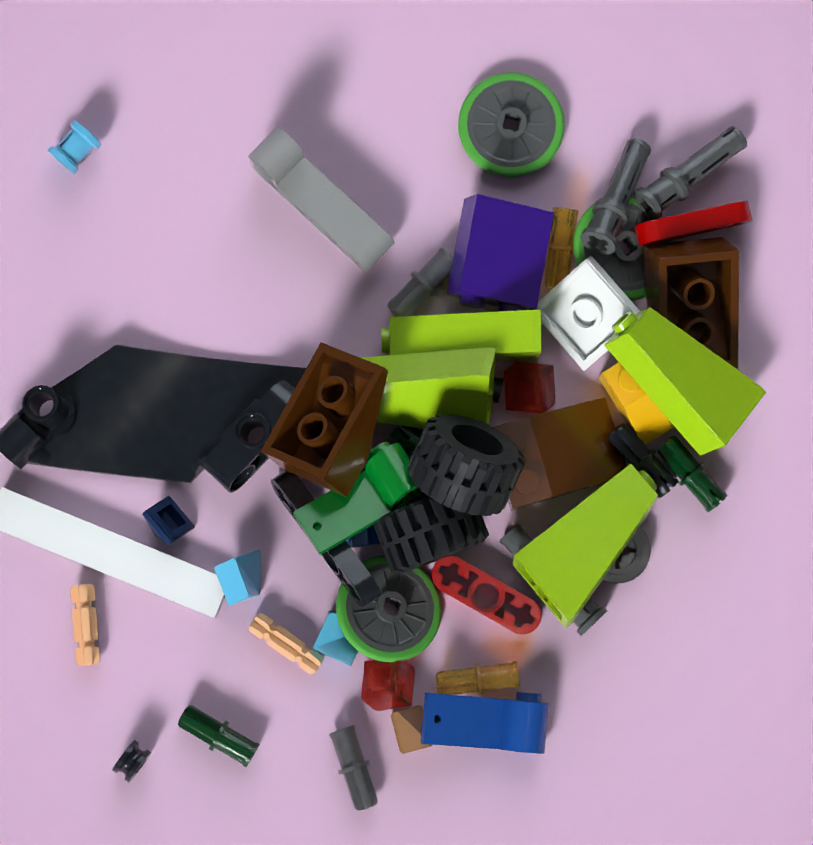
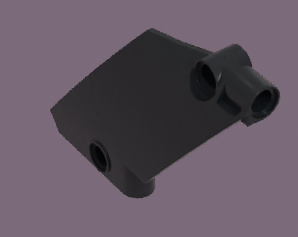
(153, 417)

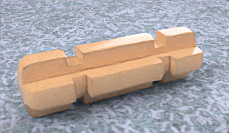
(85, 624)
(286, 643)

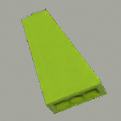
(512, 333)
(684, 379)
(437, 384)
(582, 546)

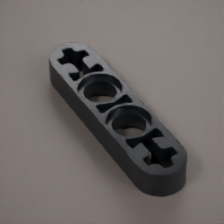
(340, 558)

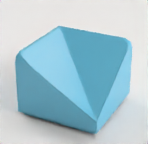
(240, 577)
(333, 642)

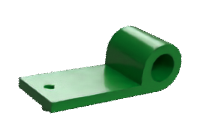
(376, 492)

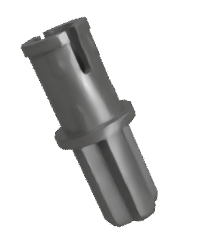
(422, 284)
(354, 768)

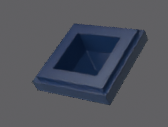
(167, 520)

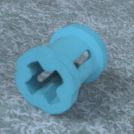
(74, 146)

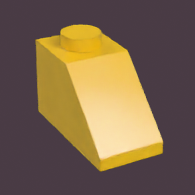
(634, 404)

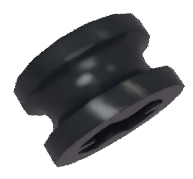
(131, 761)

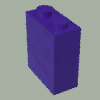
(499, 254)

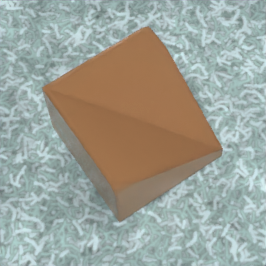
(408, 728)

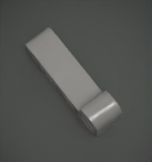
(319, 200)

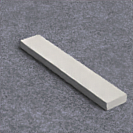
(110, 553)

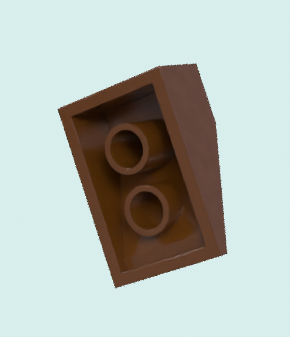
(697, 290)
(329, 420)
(563, 452)

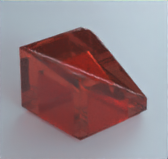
(529, 387)
(387, 684)

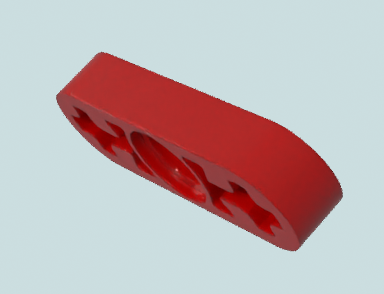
(693, 223)
(518, 601)

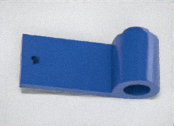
(486, 722)

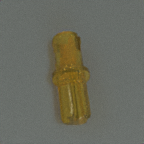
(560, 245)
(478, 679)

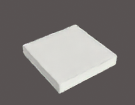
(583, 311)

